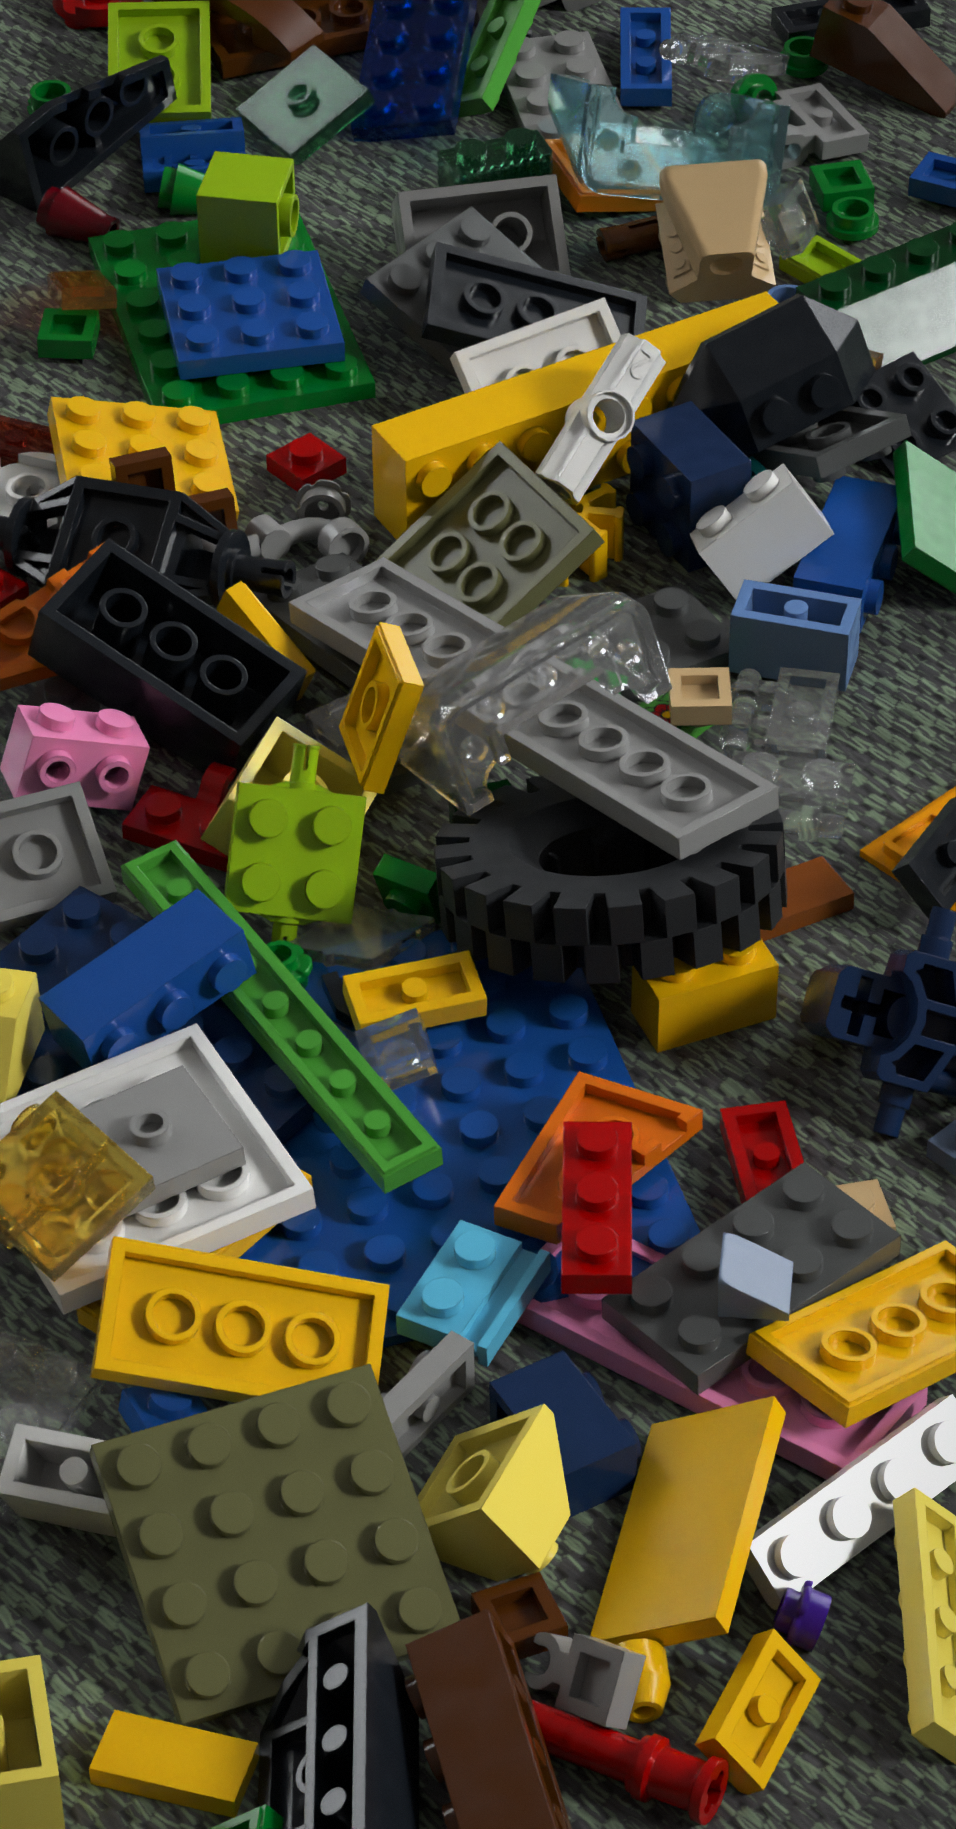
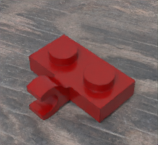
(170, 816)

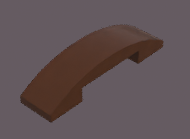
(276, 24)

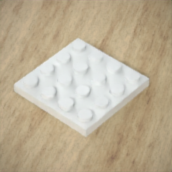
(208, 1215)

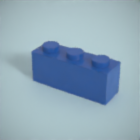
(862, 544)
(149, 982)

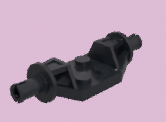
(150, 523)

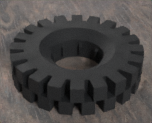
(572, 889)

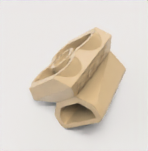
(714, 230)

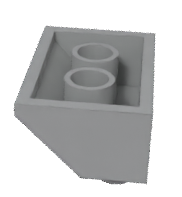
(520, 208)

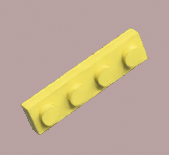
(928, 1606)

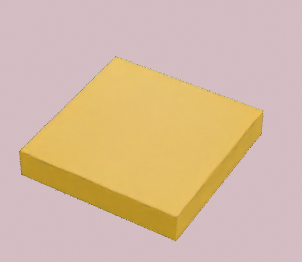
(381, 707)

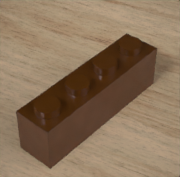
(483, 1729)

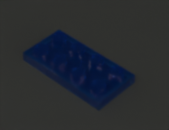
(414, 68)

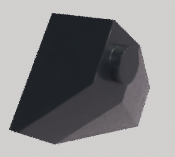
(81, 130)

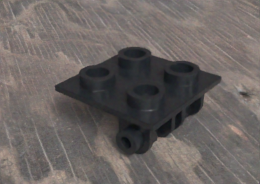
(911, 390)

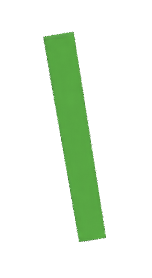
(300, 1036)

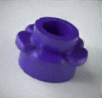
(802, 1615)

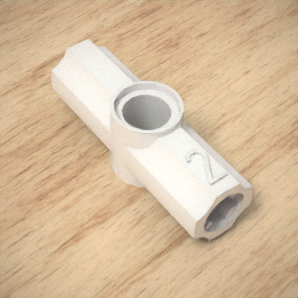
(618, 393)

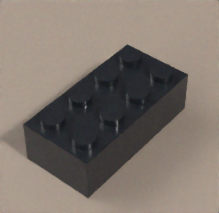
(165, 659)

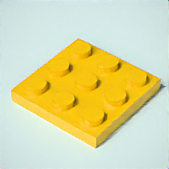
(93, 431)

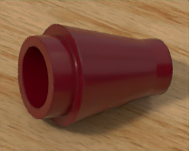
(72, 216)

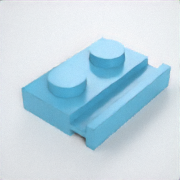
(475, 1289)

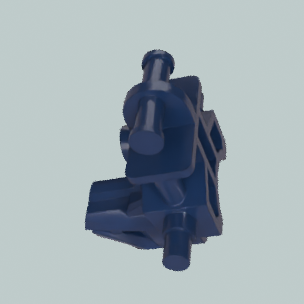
(898, 1018)

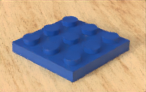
(249, 314)

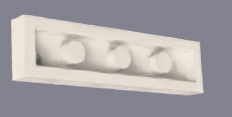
(854, 1504)

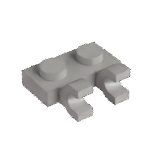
(819, 126)

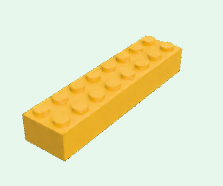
(434, 446)

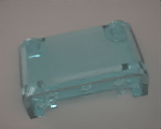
(625, 158)

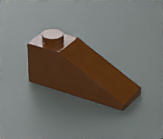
(884, 51)

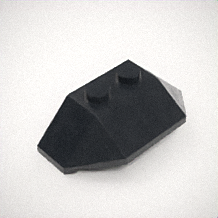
(778, 372)
(342, 1733)

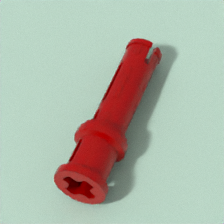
(644, 1765)

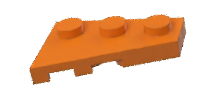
(534, 1193)

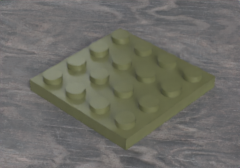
(264, 1527)

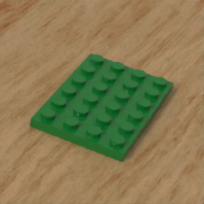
(130, 265)

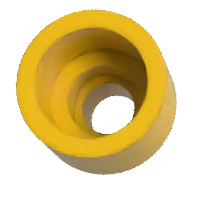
(654, 1680)

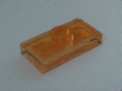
(81, 290)

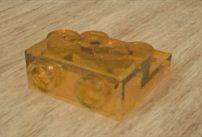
(63, 1185)

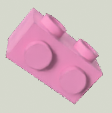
(65, 746)

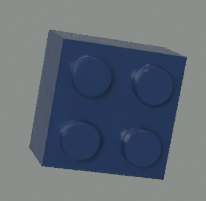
(678, 474)

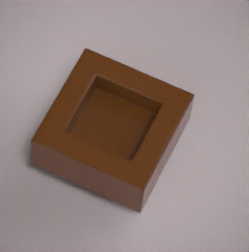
(522, 1610)

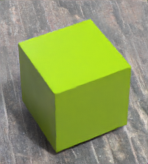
(246, 206)

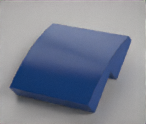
(186, 143)

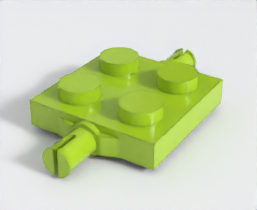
(295, 849)

